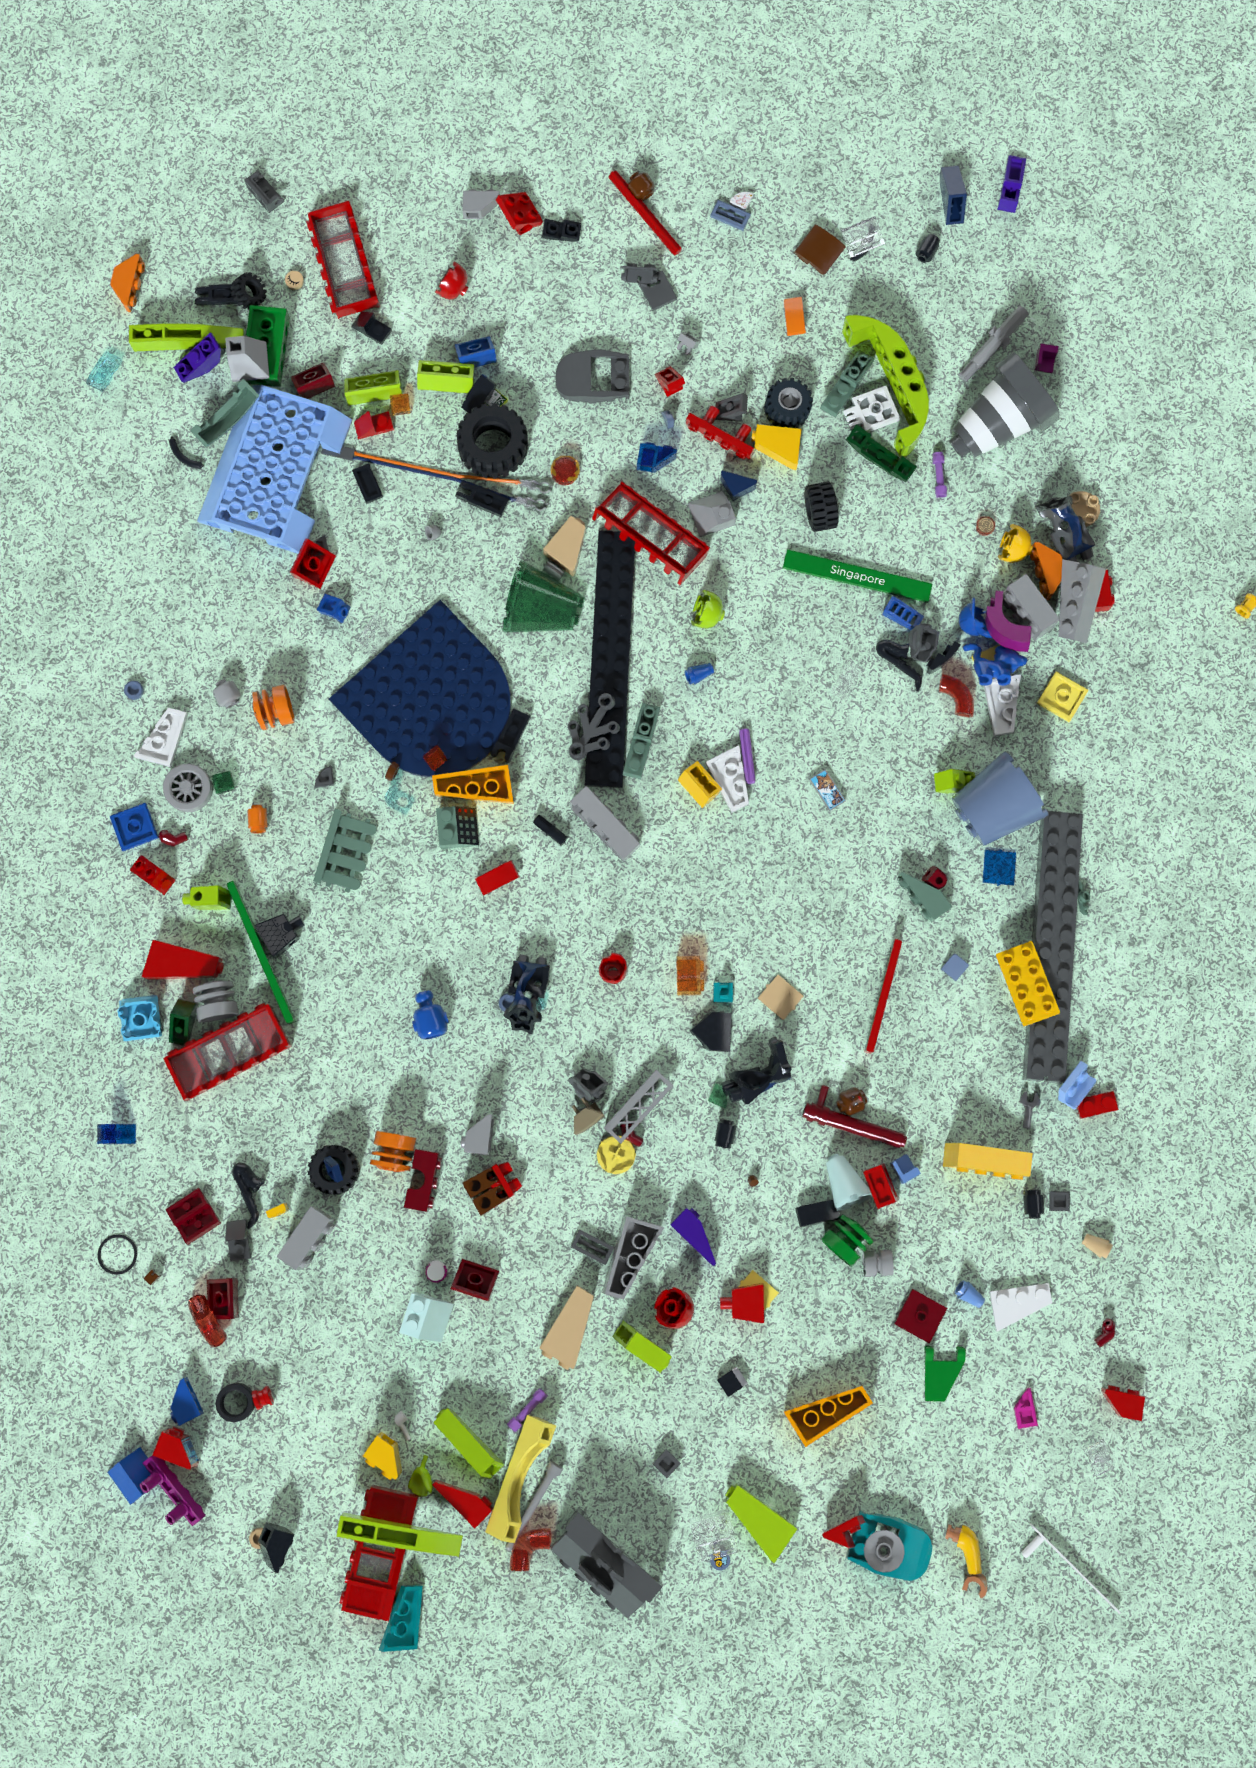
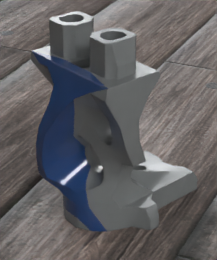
(1076, 535)

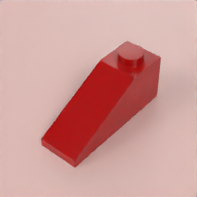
(467, 1503)

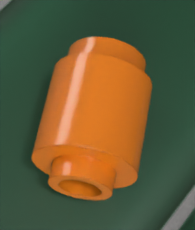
(257, 819)

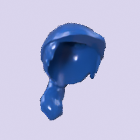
(972, 621)

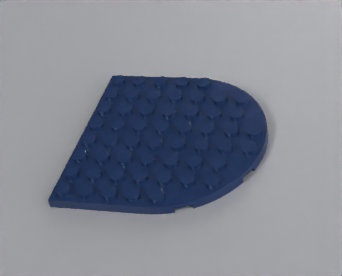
(430, 691)

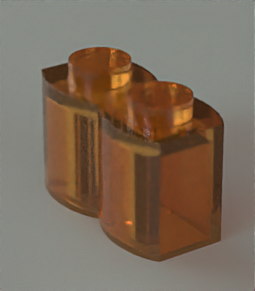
(689, 975)

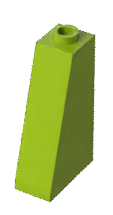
(468, 1443)
(762, 1522)

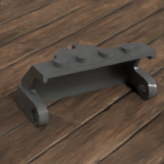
(604, 1566)

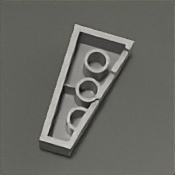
(1078, 599)
(604, 823)
(629, 1255)

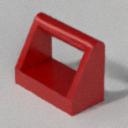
(881, 1186)

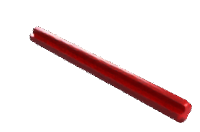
(645, 213)

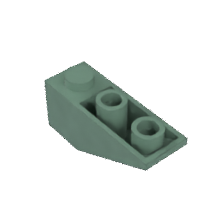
(927, 897)

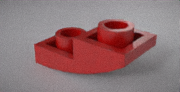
(497, 877)

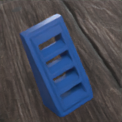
(900, 620)

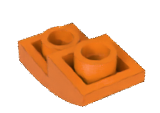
(794, 316)

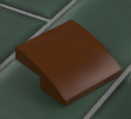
(819, 249)

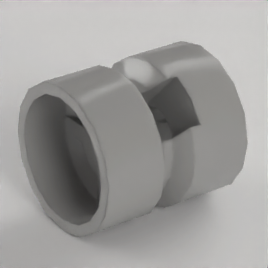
(878, 1263)

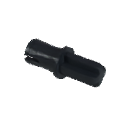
(550, 830)

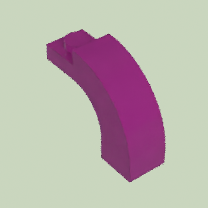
(1004, 632)

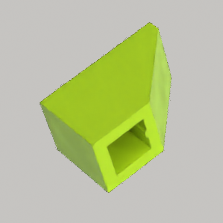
(952, 780)

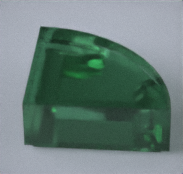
(718, 1097)

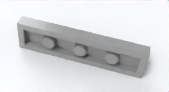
(633, 1101)

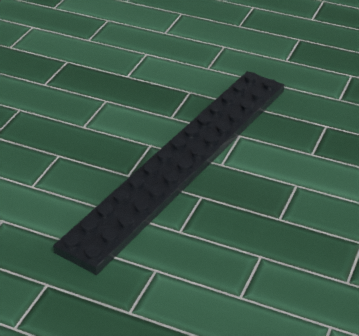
(610, 654)

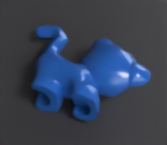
(1005, 662)

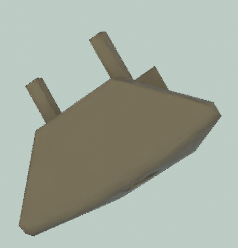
(587, 1117)

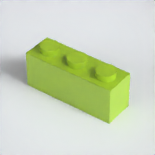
(445, 376)

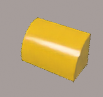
(699, 784)

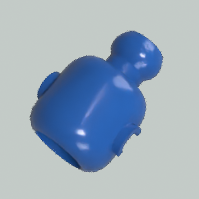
(429, 1019)

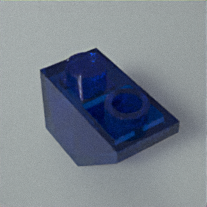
(653, 457)

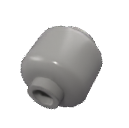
(226, 693)

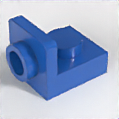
(334, 608)

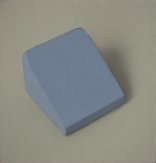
(955, 967)

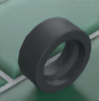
(220, 1402)

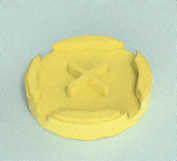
(615, 1157)

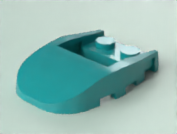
(915, 1541)

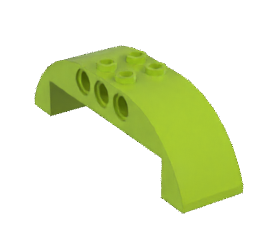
(900, 371)

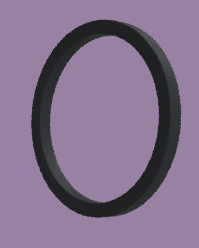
(99, 1254)

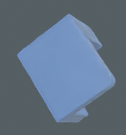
(904, 1169)

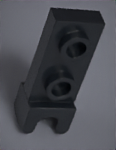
(511, 734)

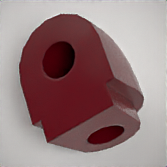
(935, 878)

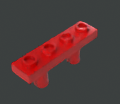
(713, 433)

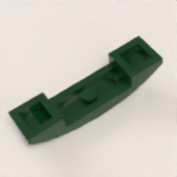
(879, 455)

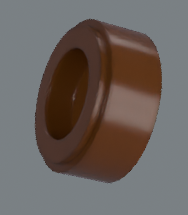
(392, 771)

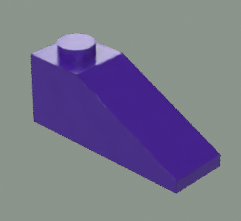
(692, 1231)

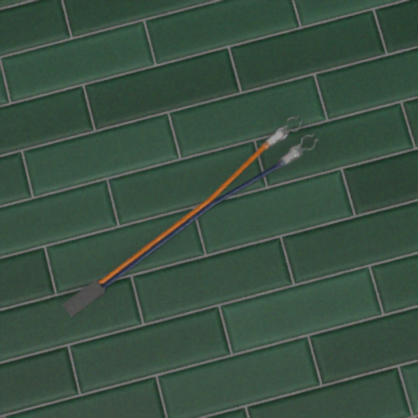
(348, 454)

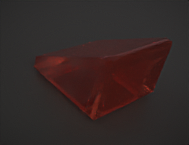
(434, 758)

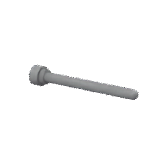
(553, 1470)

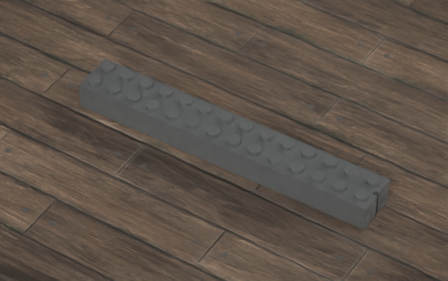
(1054, 941)

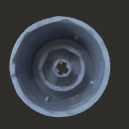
(998, 801)

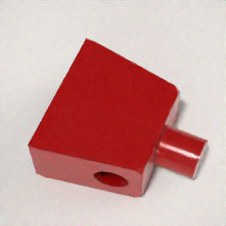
(746, 1303)

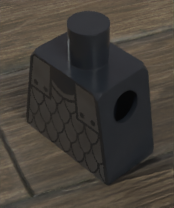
(279, 933)

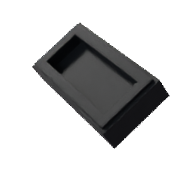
(367, 483)

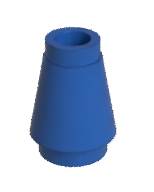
(699, 672)

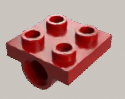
(519, 211)

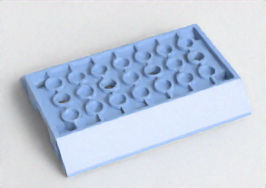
(251, 457)

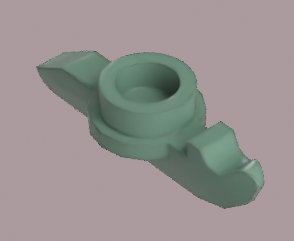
(1083, 898)

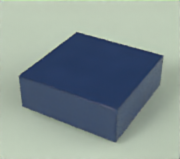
(333, 1169)

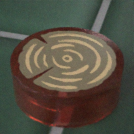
(985, 526)

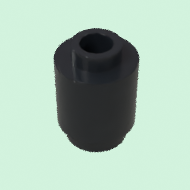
(927, 248)
(725, 1134)
(1033, 1204)

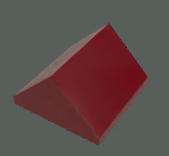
(313, 381)
(475, 1280)
(223, 1297)

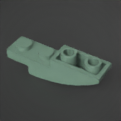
(847, 384)
(641, 741)

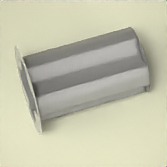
(553, 570)

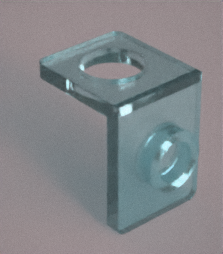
(393, 795)

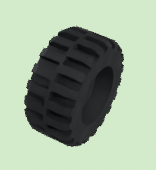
(487, 419)

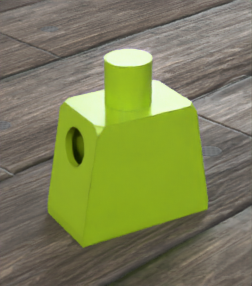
(208, 898)

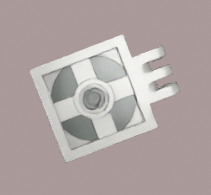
(872, 410)

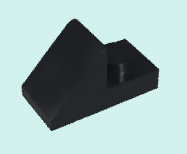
(371, 327)

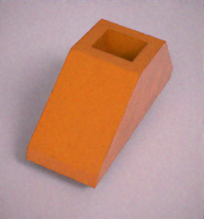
(126, 280)
(1047, 568)

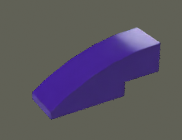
(1012, 184)

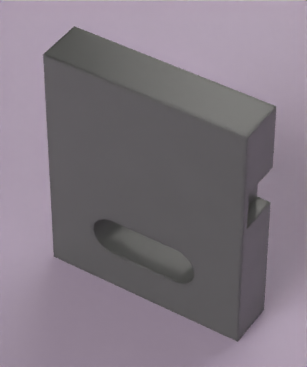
(659, 294)

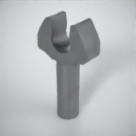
(1028, 1108)

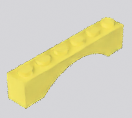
(506, 1517)

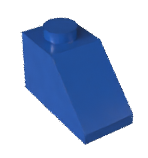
(185, 1403)

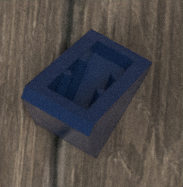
(737, 485)

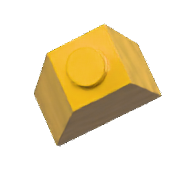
(778, 443)

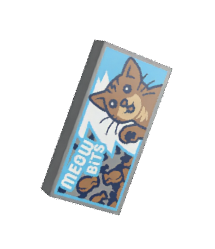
(827, 790)

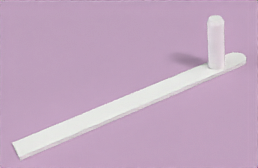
(1038, 1540)

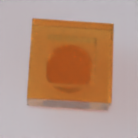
(400, 404)

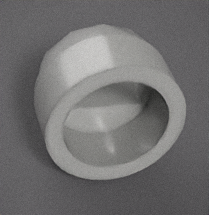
(434, 530)

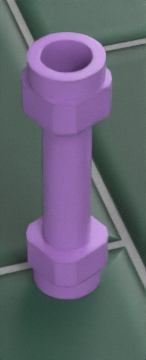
(938, 460)
(538, 1397)

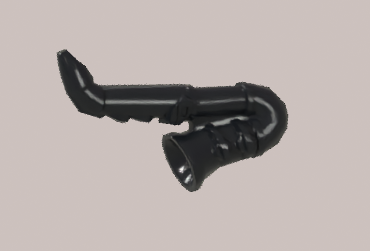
(892, 652)
(247, 1179)

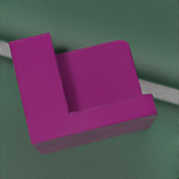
(1046, 357)

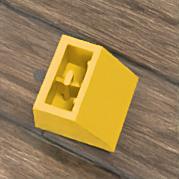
(385, 1455)

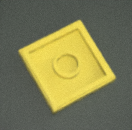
(1062, 696)

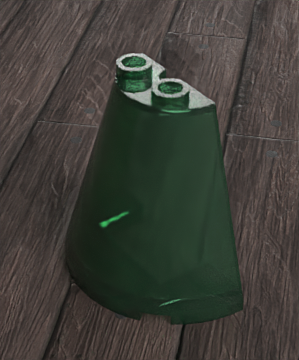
(540, 602)

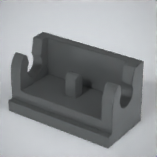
(263, 191)

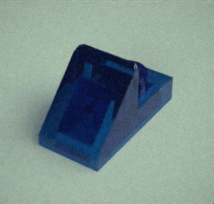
(116, 1134)

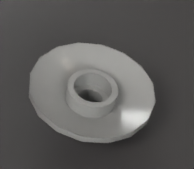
(894, 1548)

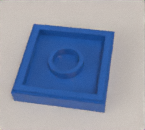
(134, 827)

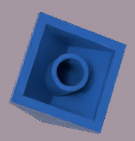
(476, 352)
(129, 1474)

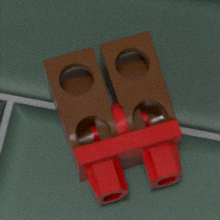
(498, 1188)

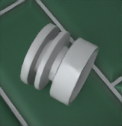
(215, 1001)

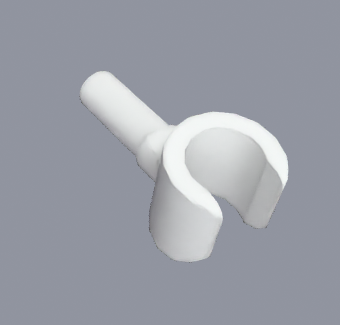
(399, 1419)

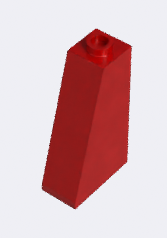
(176, 962)

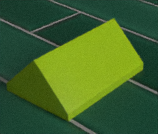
(372, 387)

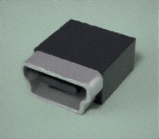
(732, 1381)

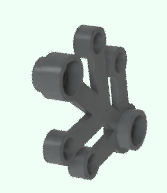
(590, 729)

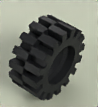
(255, 286)

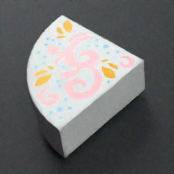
(741, 200)

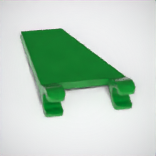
(941, 1374)

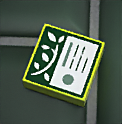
(498, 398)

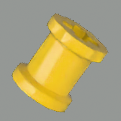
(1246, 606)

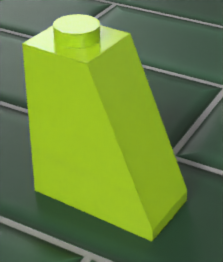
(642, 1347)

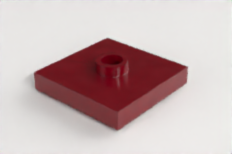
(920, 1316)

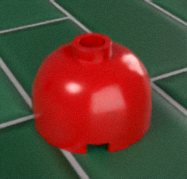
(453, 283)
(674, 1308)

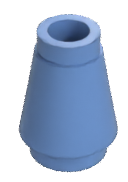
(967, 1293)

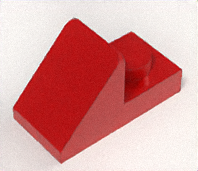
(670, 380)
(373, 425)
(840, 1533)

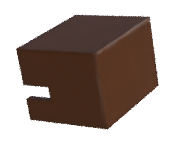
(151, 1277)

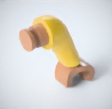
(969, 1545)

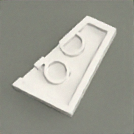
(1002, 705)
(164, 739)
(728, 773)
(1018, 1302)

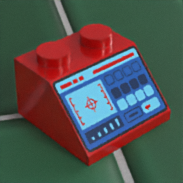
(176, 1448)

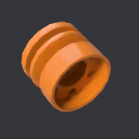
(273, 707)
(392, 1151)

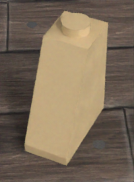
(566, 545)

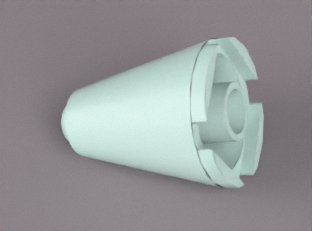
(845, 1183)

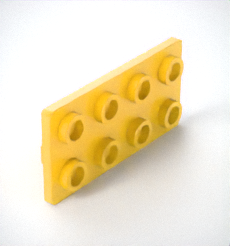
(1027, 983)

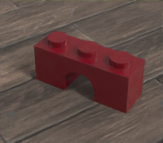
(421, 1198)

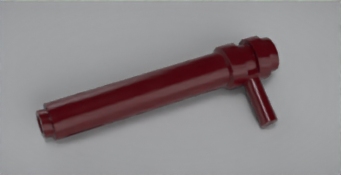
(824, 1116)

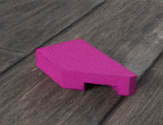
(1025, 1411)

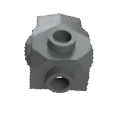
(923, 642)
(589, 1085)

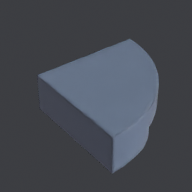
(668, 418)

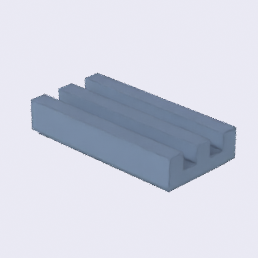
(728, 221)

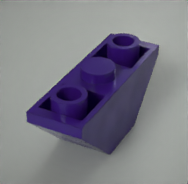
(199, 359)

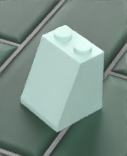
(426, 1317)

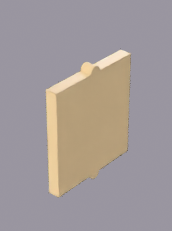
(780, 997)

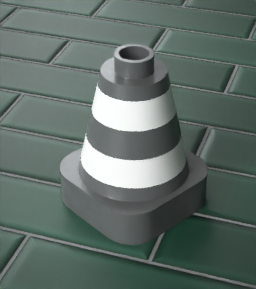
(1004, 410)

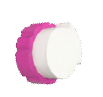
(436, 1271)

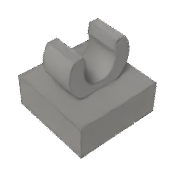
(688, 341)

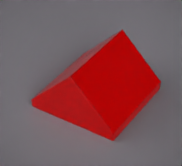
(312, 568)

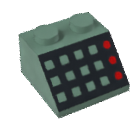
(457, 827)

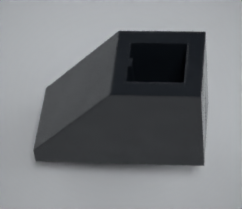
(274, 1545)

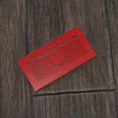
(1097, 1105)

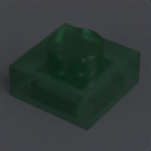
(223, 782)

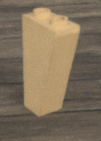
(568, 1330)

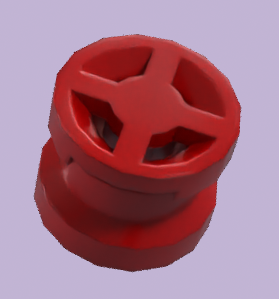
(262, 1398)

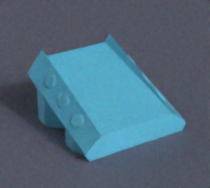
(139, 1018)

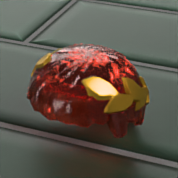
(565, 470)

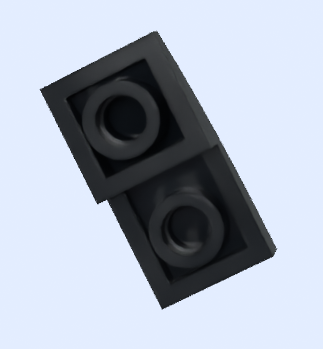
(561, 231)
(479, 393)
(937, 663)
(817, 1213)

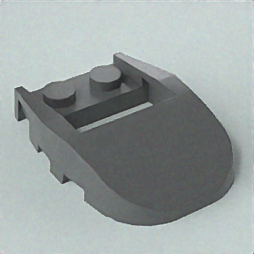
(574, 377)

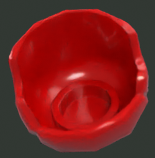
(613, 961)

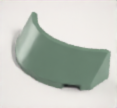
(227, 415)

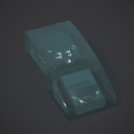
(103, 370)

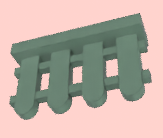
(346, 842)

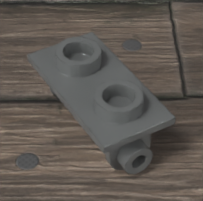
(647, 273)

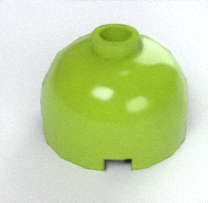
(709, 609)

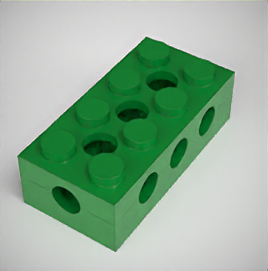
(271, 326)

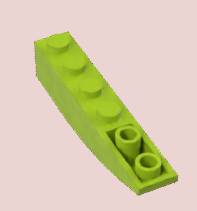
(177, 336)
(398, 1535)

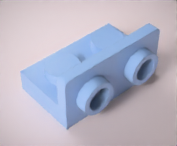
(1076, 1086)

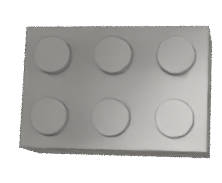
(1030, 607)
(306, 1238)

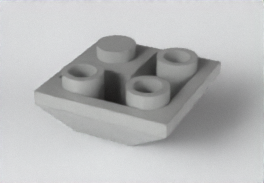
(247, 358)

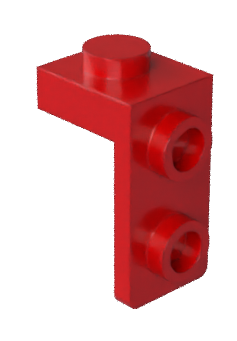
(152, 874)

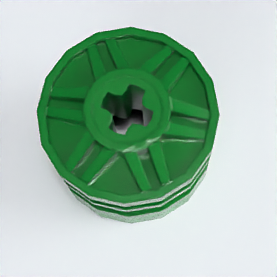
(847, 1240)

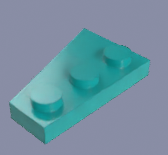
(404, 1621)

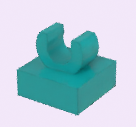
(723, 992)

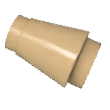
(1097, 1245)

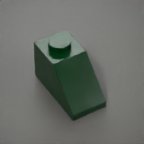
(181, 1022)

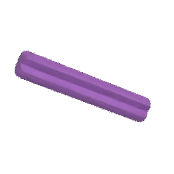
(747, 756)

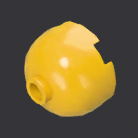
(1015, 544)

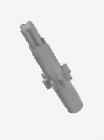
(998, 338)

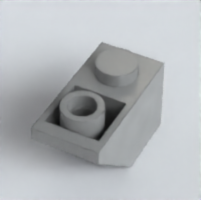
(478, 203)

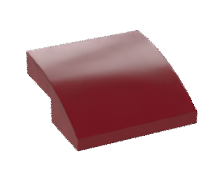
(186, 1218)

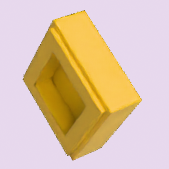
(278, 1210)

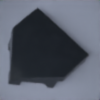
(714, 1031)

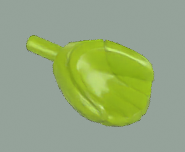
(420, 1480)

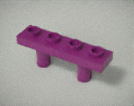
(174, 1489)

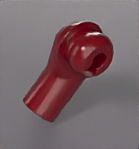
(172, 840)
(633, 1138)
(1108, 1332)

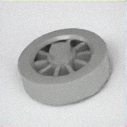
(188, 788)

